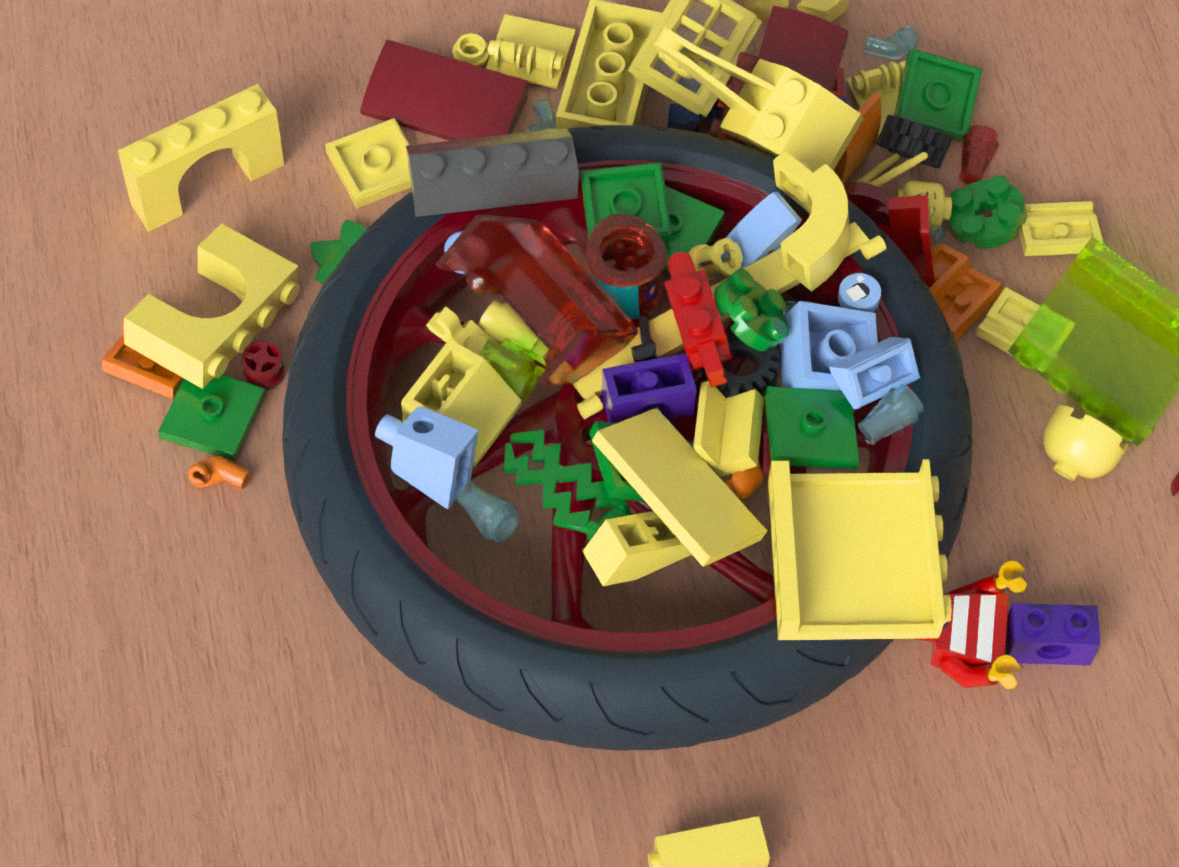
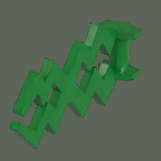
(555, 473)

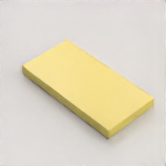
(679, 486)

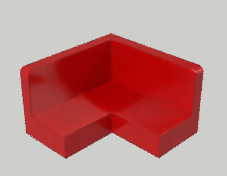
(912, 232)

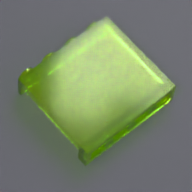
(1107, 341)

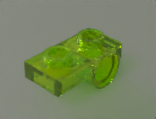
(514, 366)

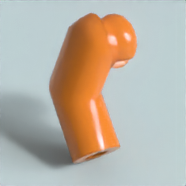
(217, 470)
(745, 482)

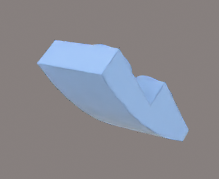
(764, 228)

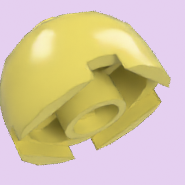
(1081, 445)

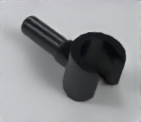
(647, 349)

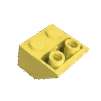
(466, 390)

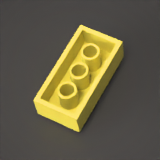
(598, 81)

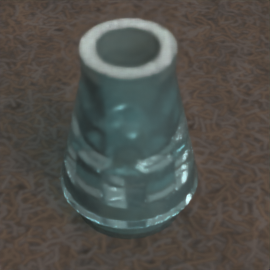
(892, 413)
(491, 515)

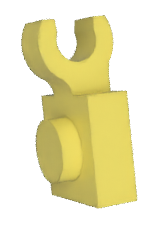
(448, 326)

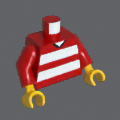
(975, 638)

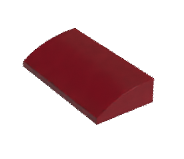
(804, 45)
(442, 94)

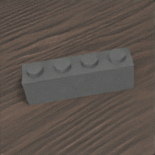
(492, 171)

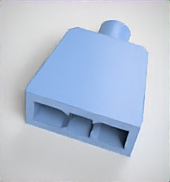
(431, 452)

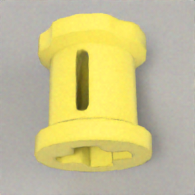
(726, 266)

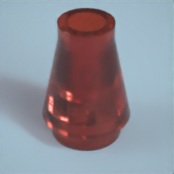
(977, 152)

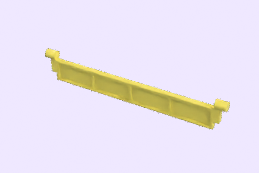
(664, 328)

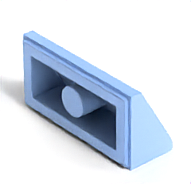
(875, 370)

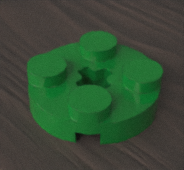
(984, 195)
(753, 309)

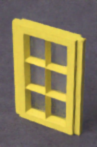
(709, 24)

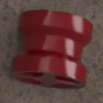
(259, 355)

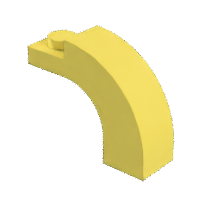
(823, 240)

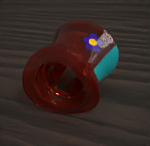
(626, 262)

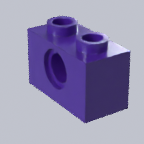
(649, 385)
(1052, 633)

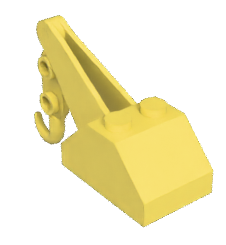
(774, 108)

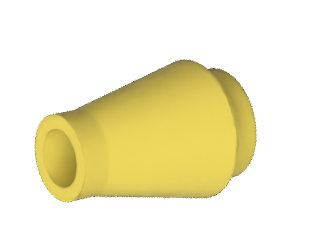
(503, 322)

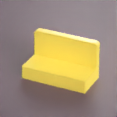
(728, 429)

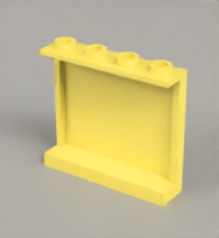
(857, 555)

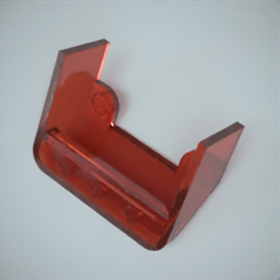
(545, 289)

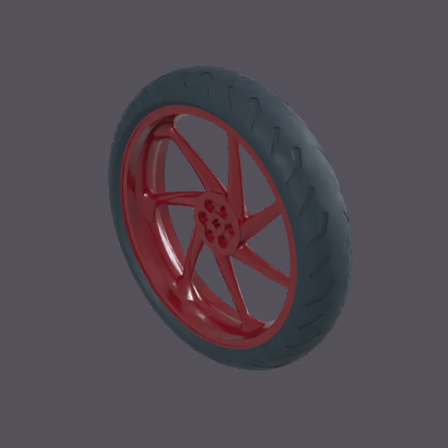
(562, 674)

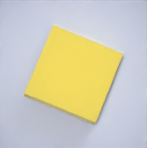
(372, 162)

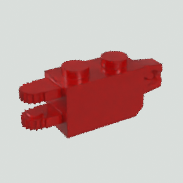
(697, 318)

